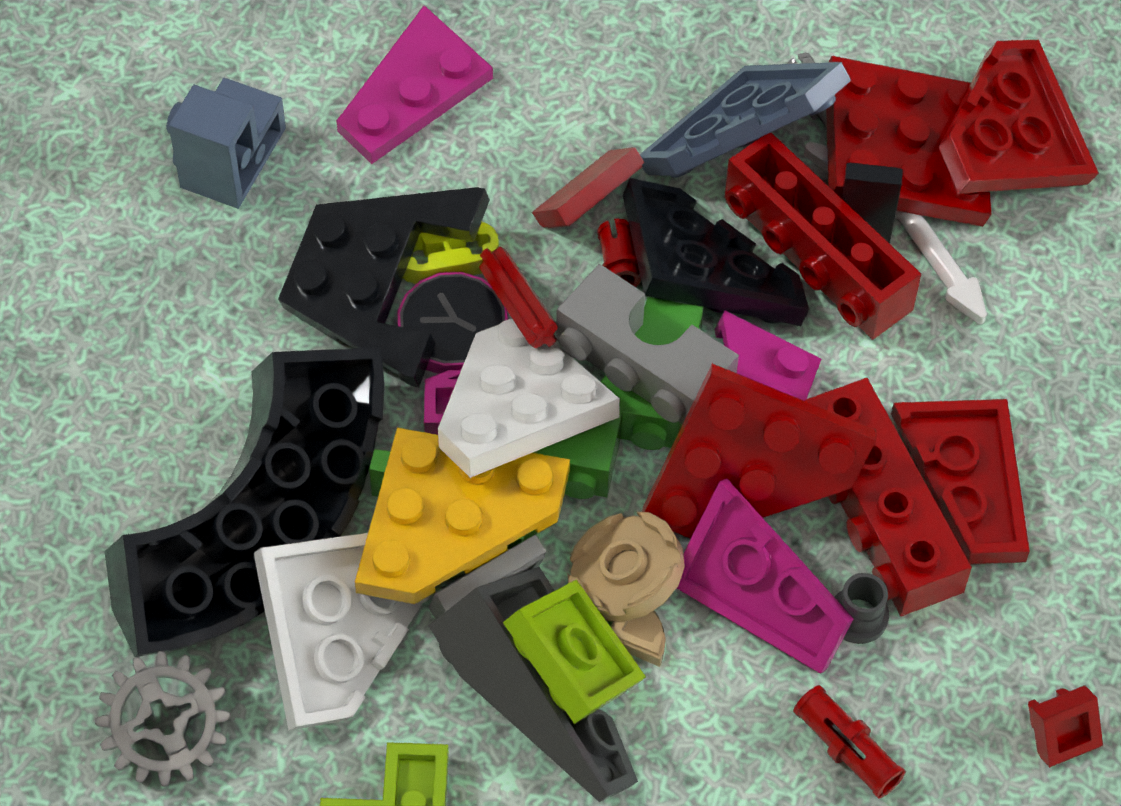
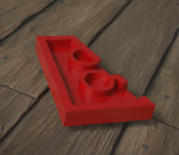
(971, 471)

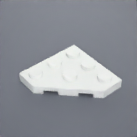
(518, 401)
(322, 631)

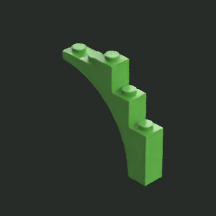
(595, 450)

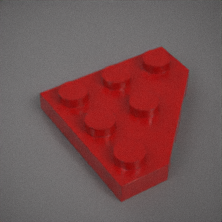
(1015, 127)
(761, 441)

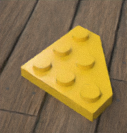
(443, 522)

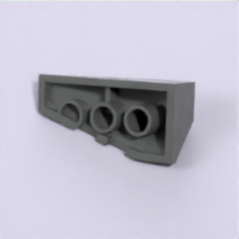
(486, 658)

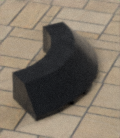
(291, 485)

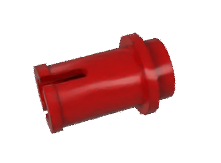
(619, 252)

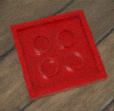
(899, 122)

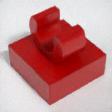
(1066, 725)

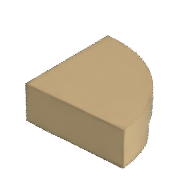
(643, 637)

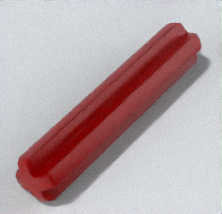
(518, 297)

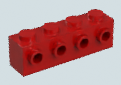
(821, 236)
(895, 511)

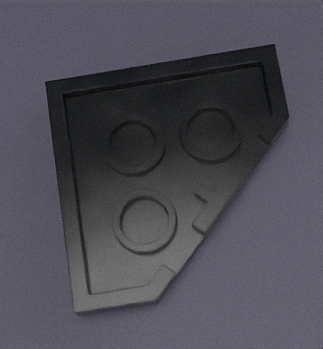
(704, 263)

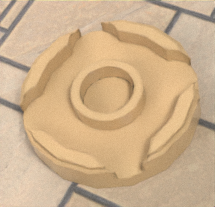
(628, 565)

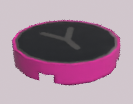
(453, 311)

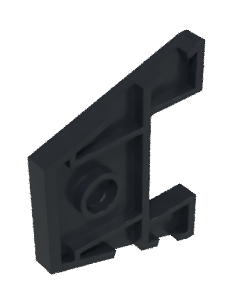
(356, 261)

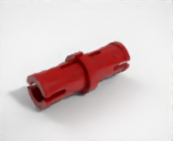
(821, 713)

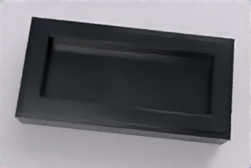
(873, 194)

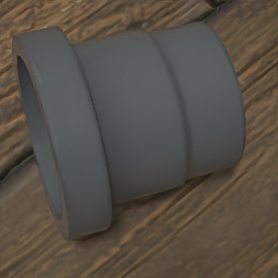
(867, 623)

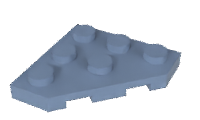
(744, 110)

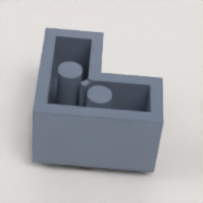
(224, 139)

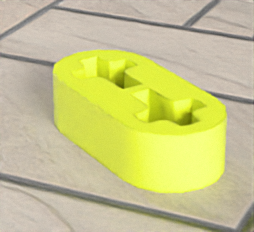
(449, 254)

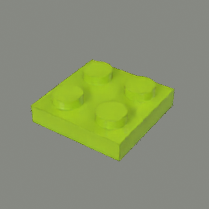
(574, 650)

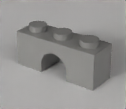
(600, 327)

